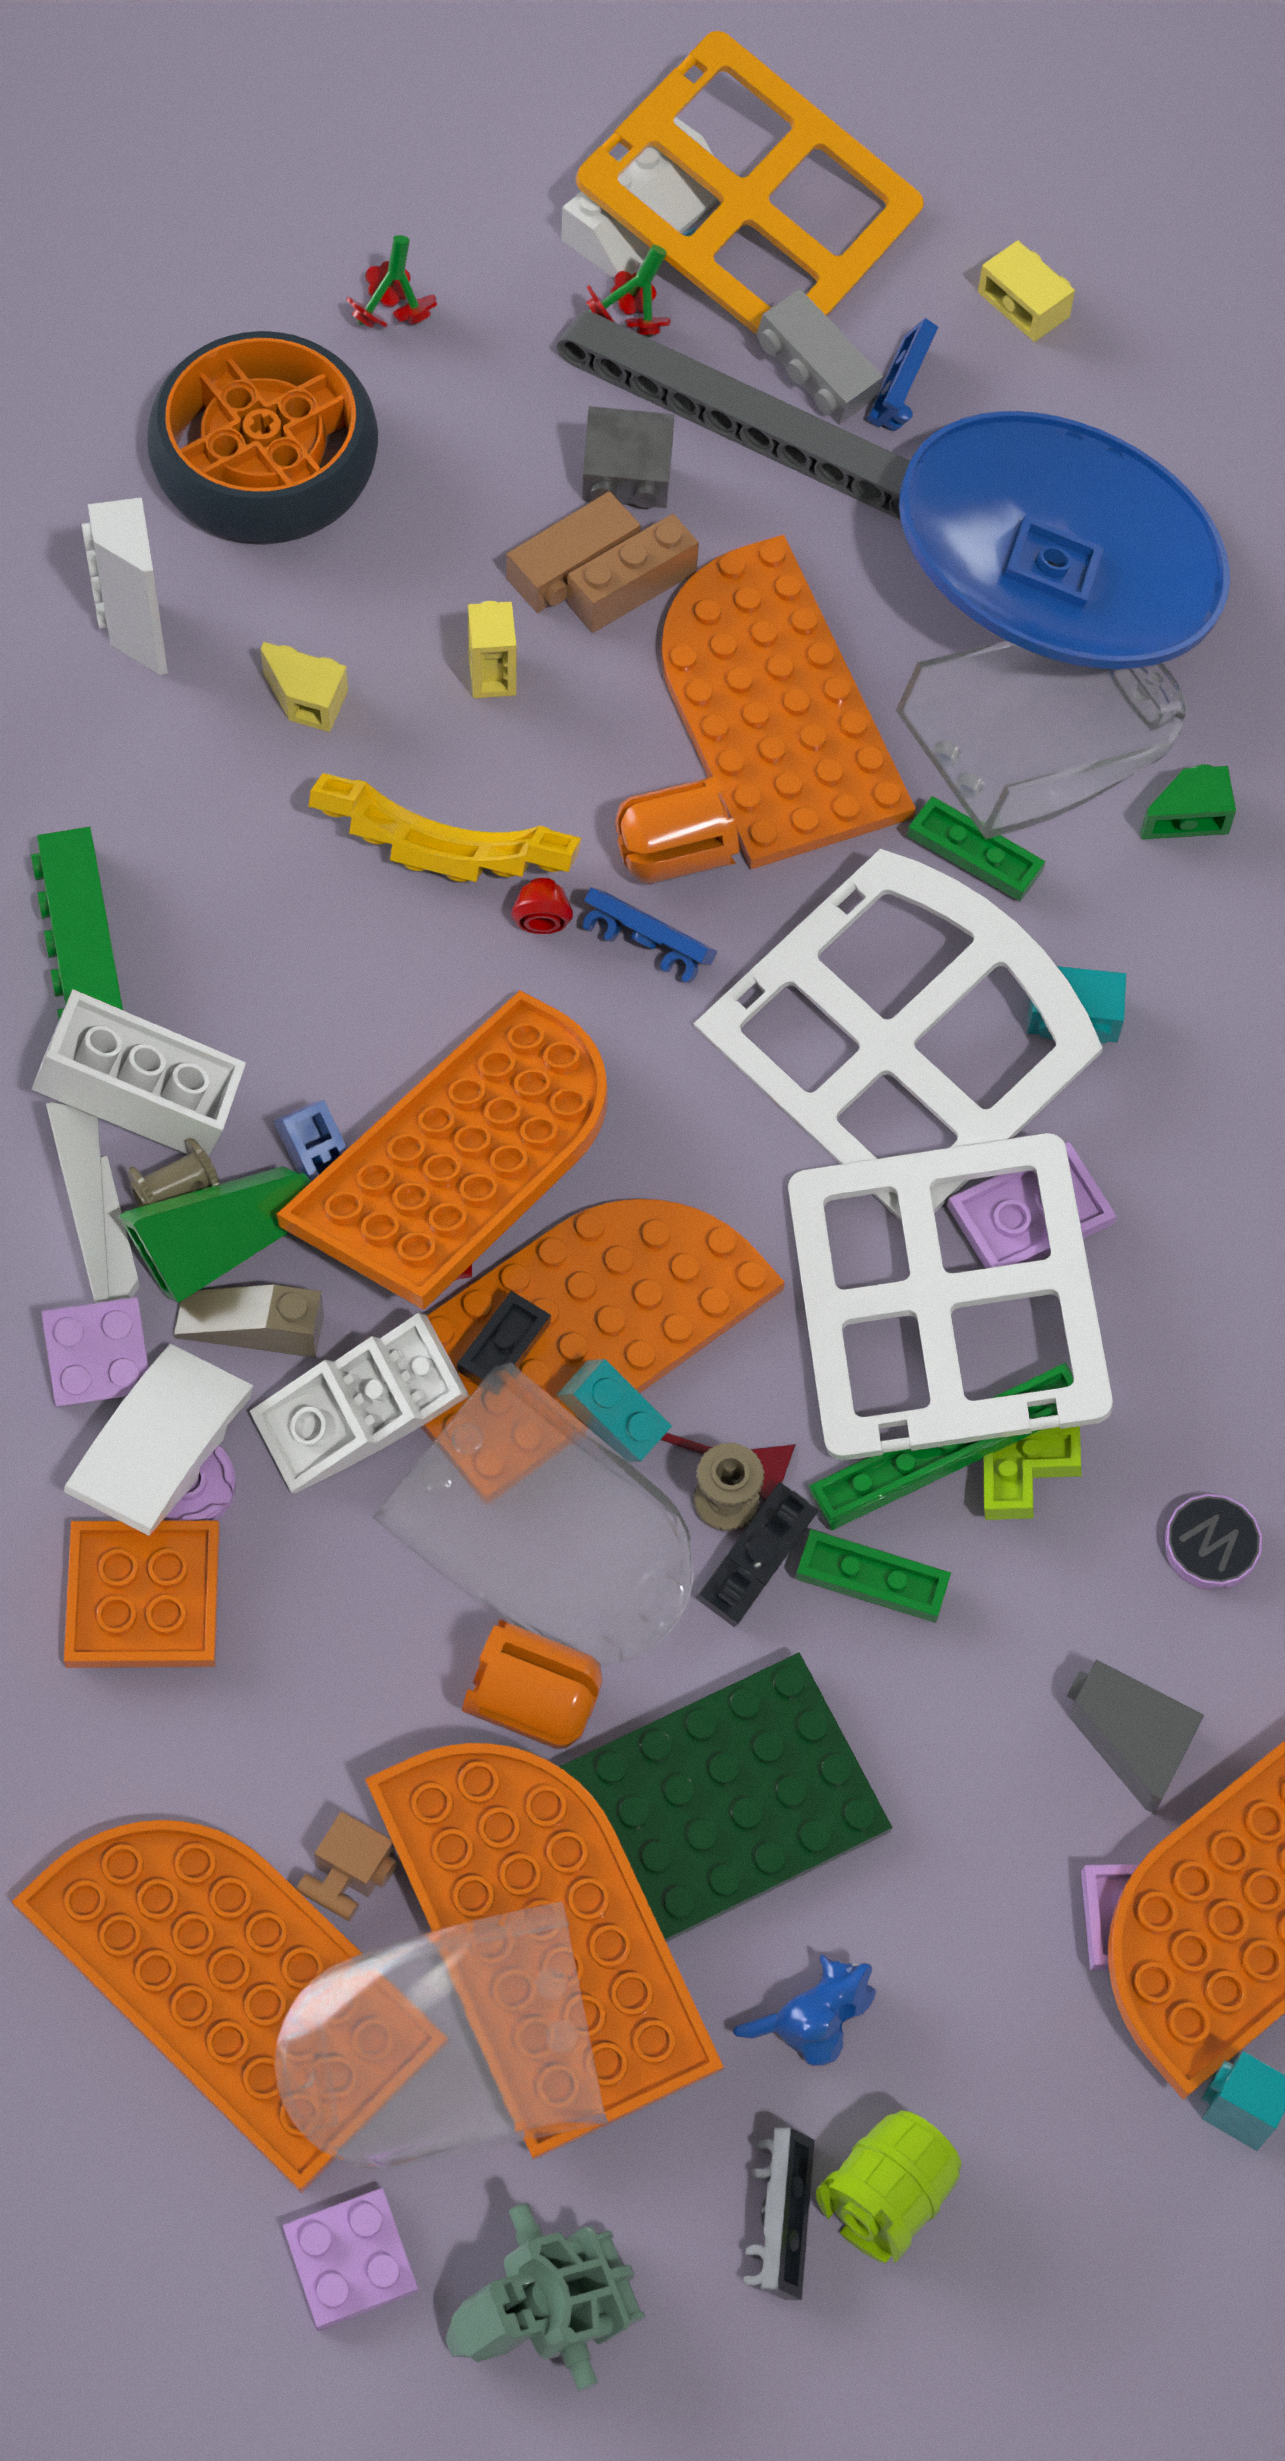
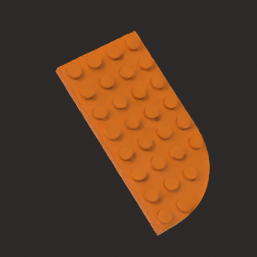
(776, 708)
(459, 1153)
(621, 1285)
(513, 1832)
(1204, 1932)
(199, 1957)

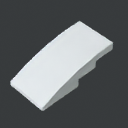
(358, 1403)
(158, 1439)

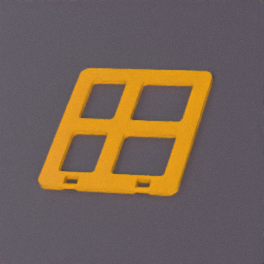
(746, 198)

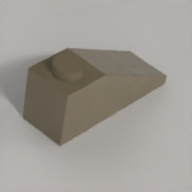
(254, 1318)

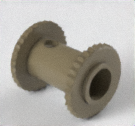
(176, 1179)
(728, 1486)

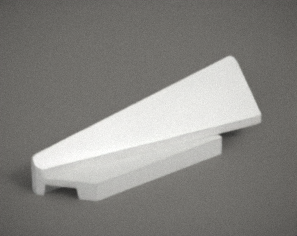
(93, 1204)

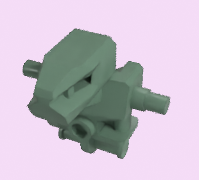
(554, 2295)

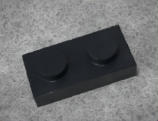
(504, 1338)

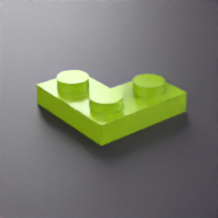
(1012, 1470)

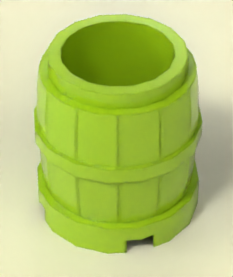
(891, 2185)

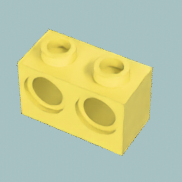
(492, 649)

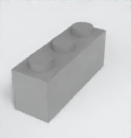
(818, 356)

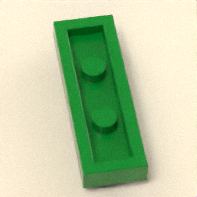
(962, 843)
(873, 1576)

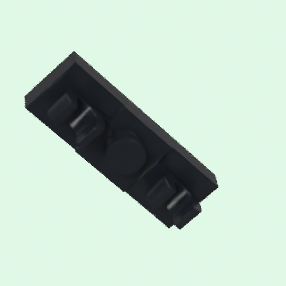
(757, 1554)
(784, 2214)

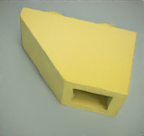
(305, 685)

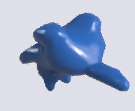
(815, 2018)

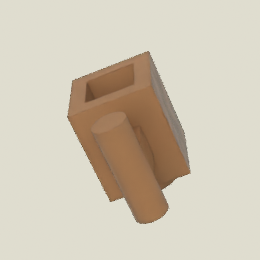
(352, 1858)

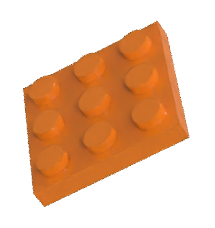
(142, 1595)

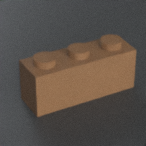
(542, 563)
(632, 573)

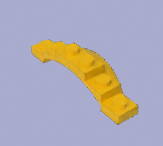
(436, 846)

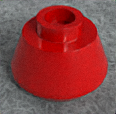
(542, 907)

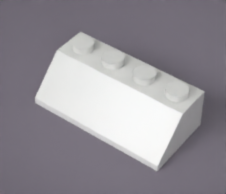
(658, 185)
(125, 580)
(138, 1075)

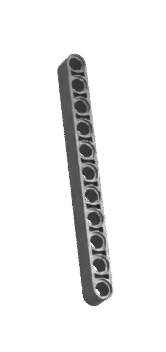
(735, 410)

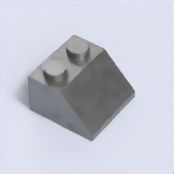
(628, 456)

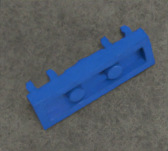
(648, 932)

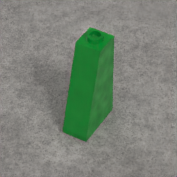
(211, 1230)

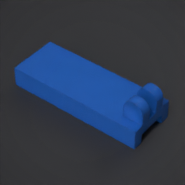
(889, 404)

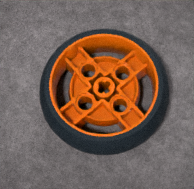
(262, 437)

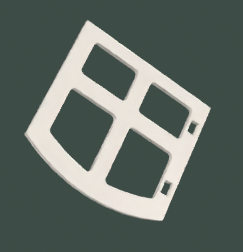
(889, 1044)

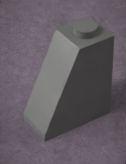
(1133, 1729)

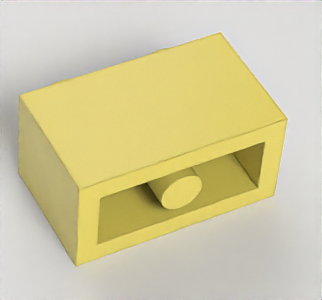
(1026, 290)

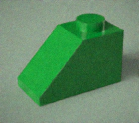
(1192, 805)

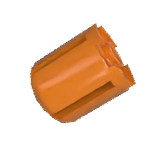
(676, 831)
(534, 1686)

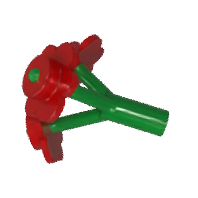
(389, 285)
(634, 294)

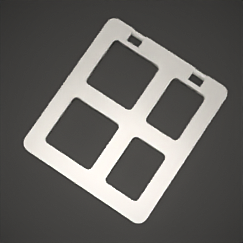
(934, 1294)

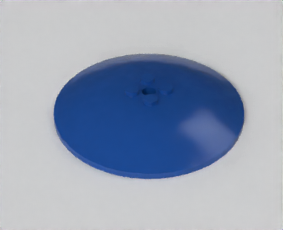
(1022, 488)

